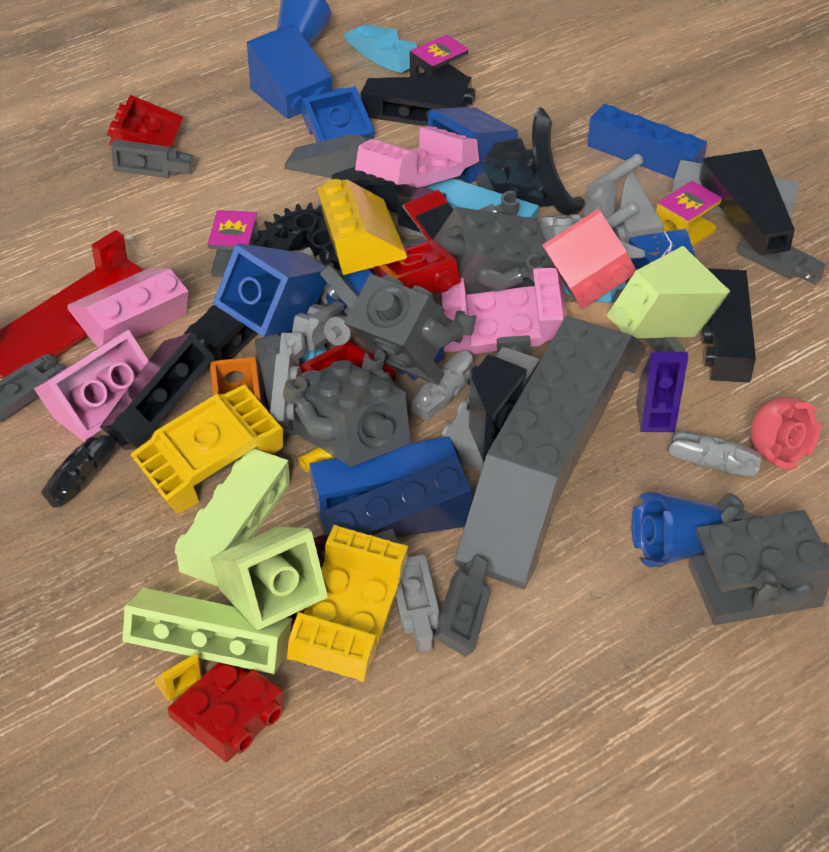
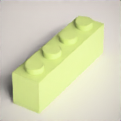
(233, 512)
(204, 629)

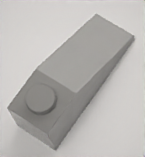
(644, 221)

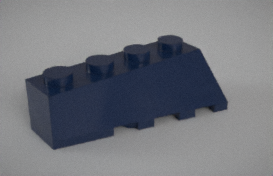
(412, 505)

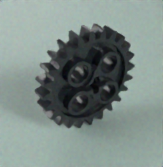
(315, 231)

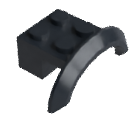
(531, 171)

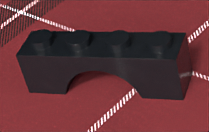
(393, 194)

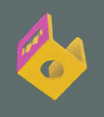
(685, 210)

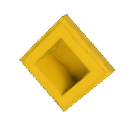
(179, 677)

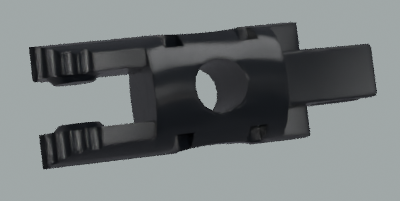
(77, 470)

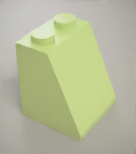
(668, 298)
(271, 575)

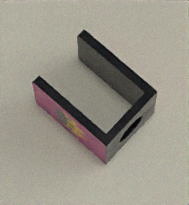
(435, 58)

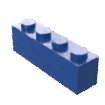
(630, 134)
(337, 482)

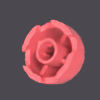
(785, 431)

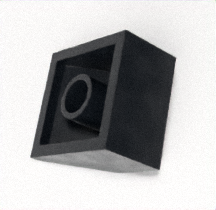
(493, 394)

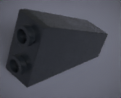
(411, 98)
(750, 199)
(157, 389)

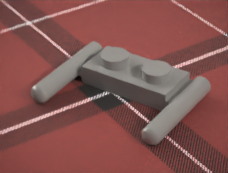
(602, 193)

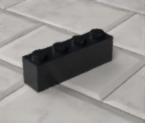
(730, 331)
(222, 333)

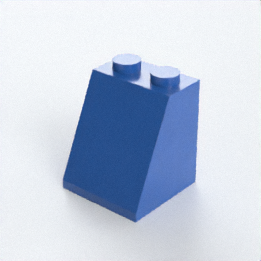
(286, 70)
(473, 124)
(269, 287)

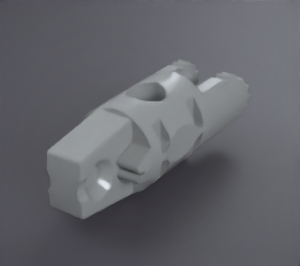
(433, 397)
(715, 453)

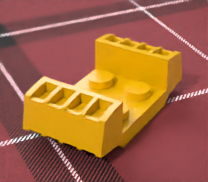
(205, 442)
(361, 588)

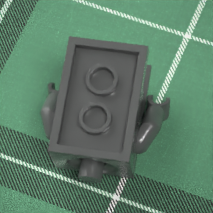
(494, 246)
(405, 326)
(350, 410)
(759, 564)

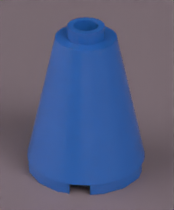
(308, 16)
(667, 527)

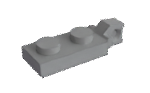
(286, 368)
(417, 602)

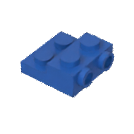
(336, 115)

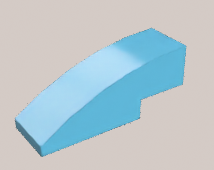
(381, 46)

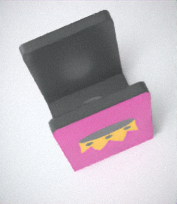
(227, 231)

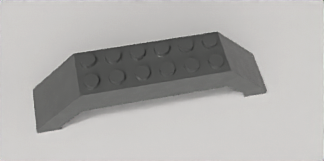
(542, 447)

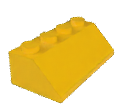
(359, 226)

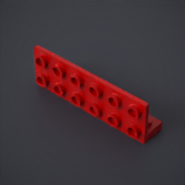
(50, 325)

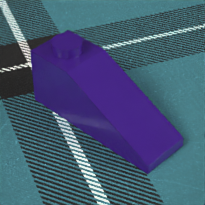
(661, 391)

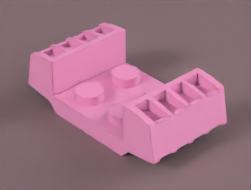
(438, 158)
(508, 313)

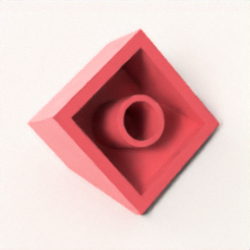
(589, 258)

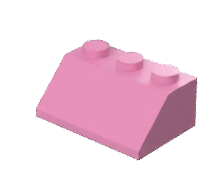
(133, 304)
(93, 385)

